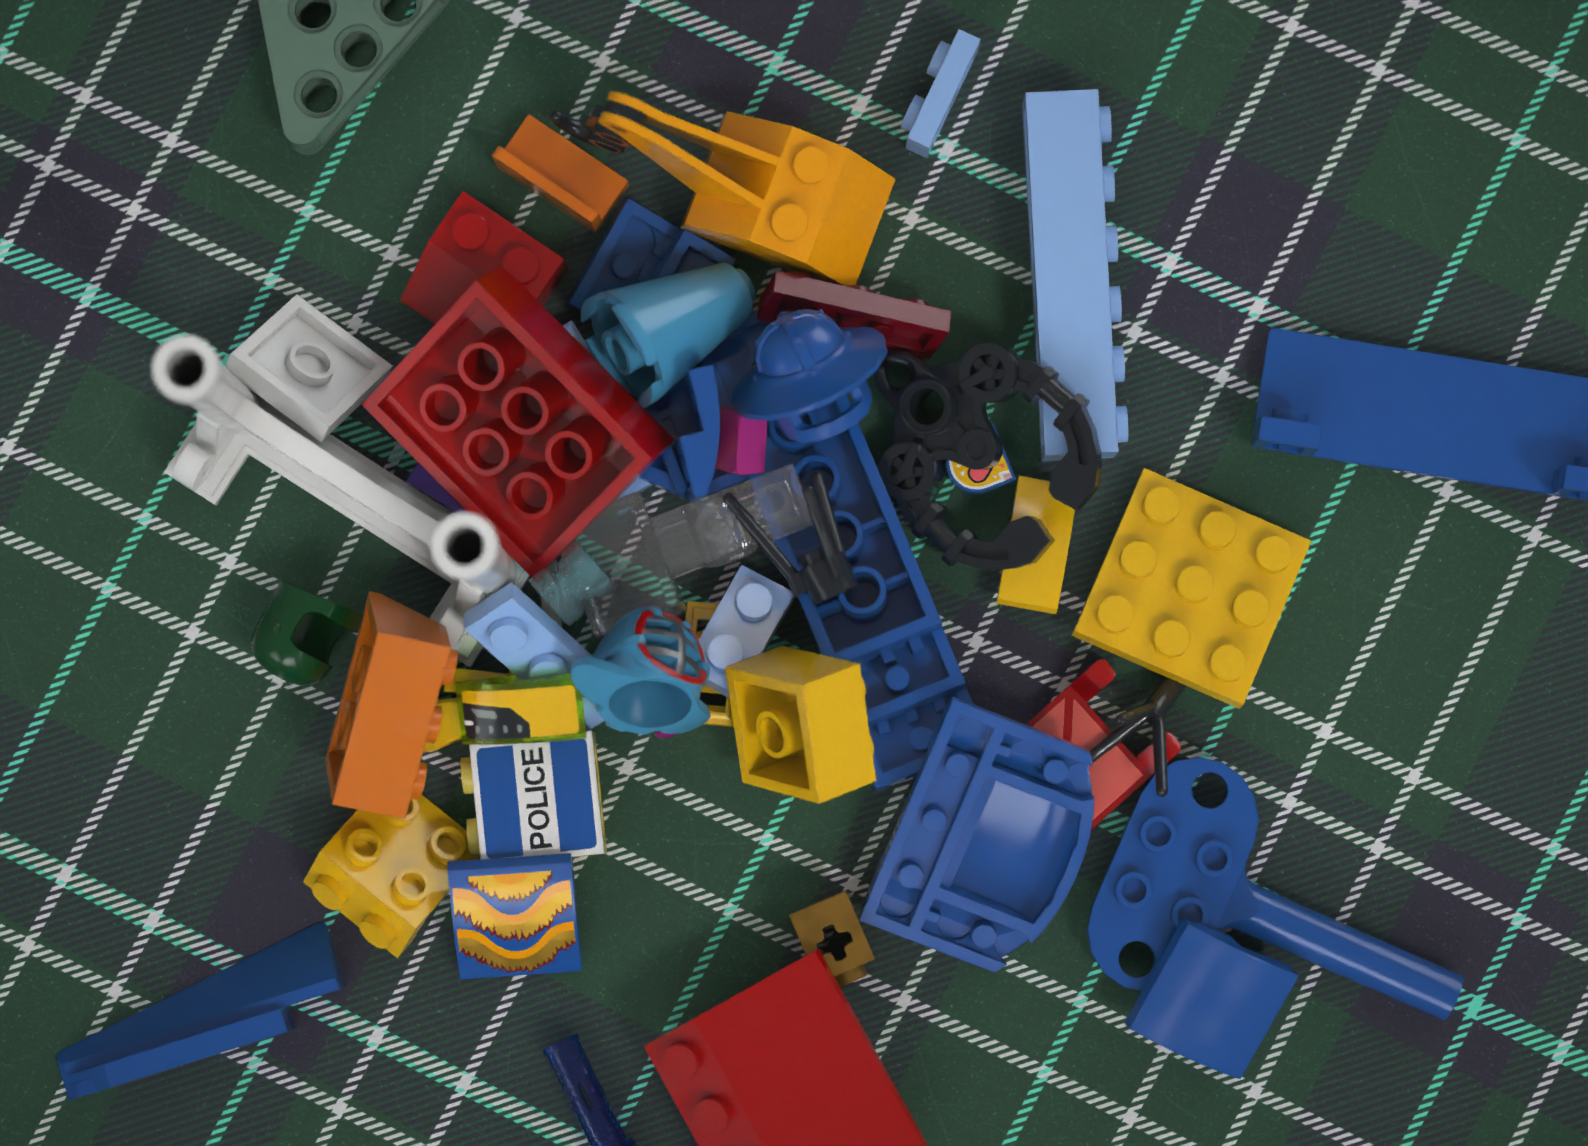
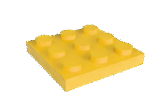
(1191, 588)

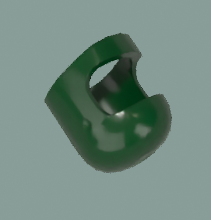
(299, 634)

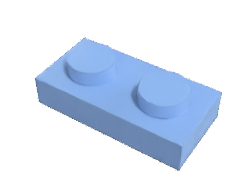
(949, 67)
(743, 623)

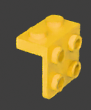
(389, 871)

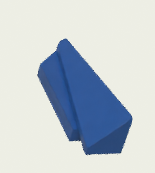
(208, 1017)

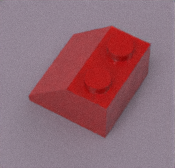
(467, 247)

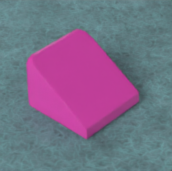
(741, 443)

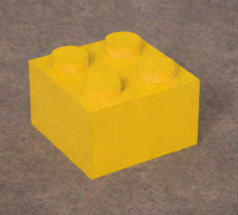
(801, 723)

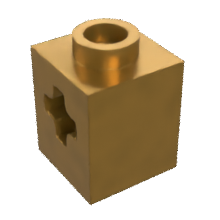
(838, 912)

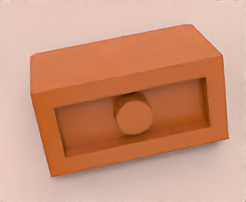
(561, 173)

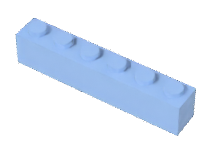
(1071, 259)

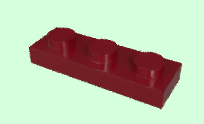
(905, 323)

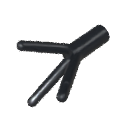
(1152, 712)

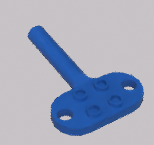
(1191, 866)

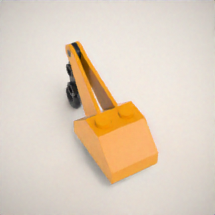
(761, 186)

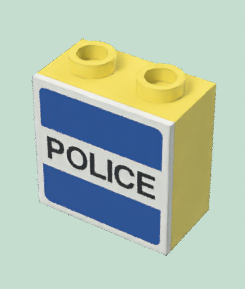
(535, 799)

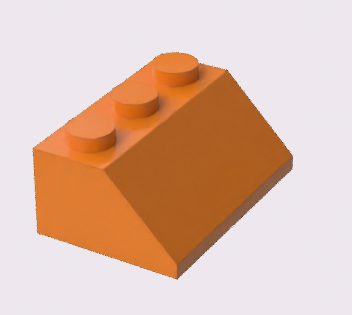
(388, 708)

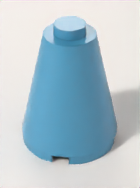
(665, 325)

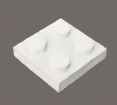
(308, 367)

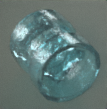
(576, 579)

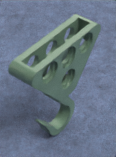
(317, 58)

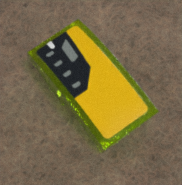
(520, 710)

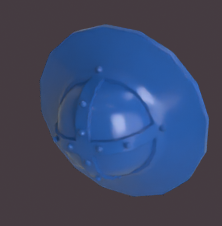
(806, 365)

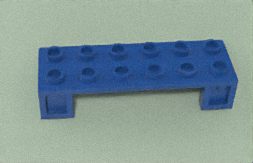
(1423, 414)

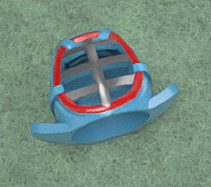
(646, 674)

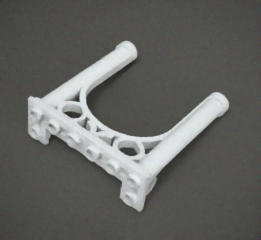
(240, 423)

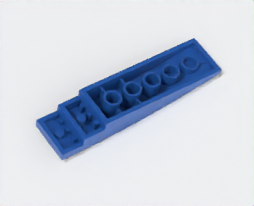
(890, 615)

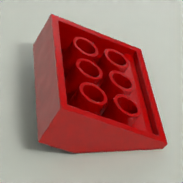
(517, 420)
(783, 1068)

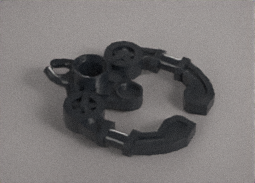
(965, 436)

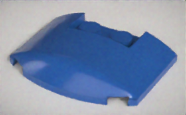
(984, 838)

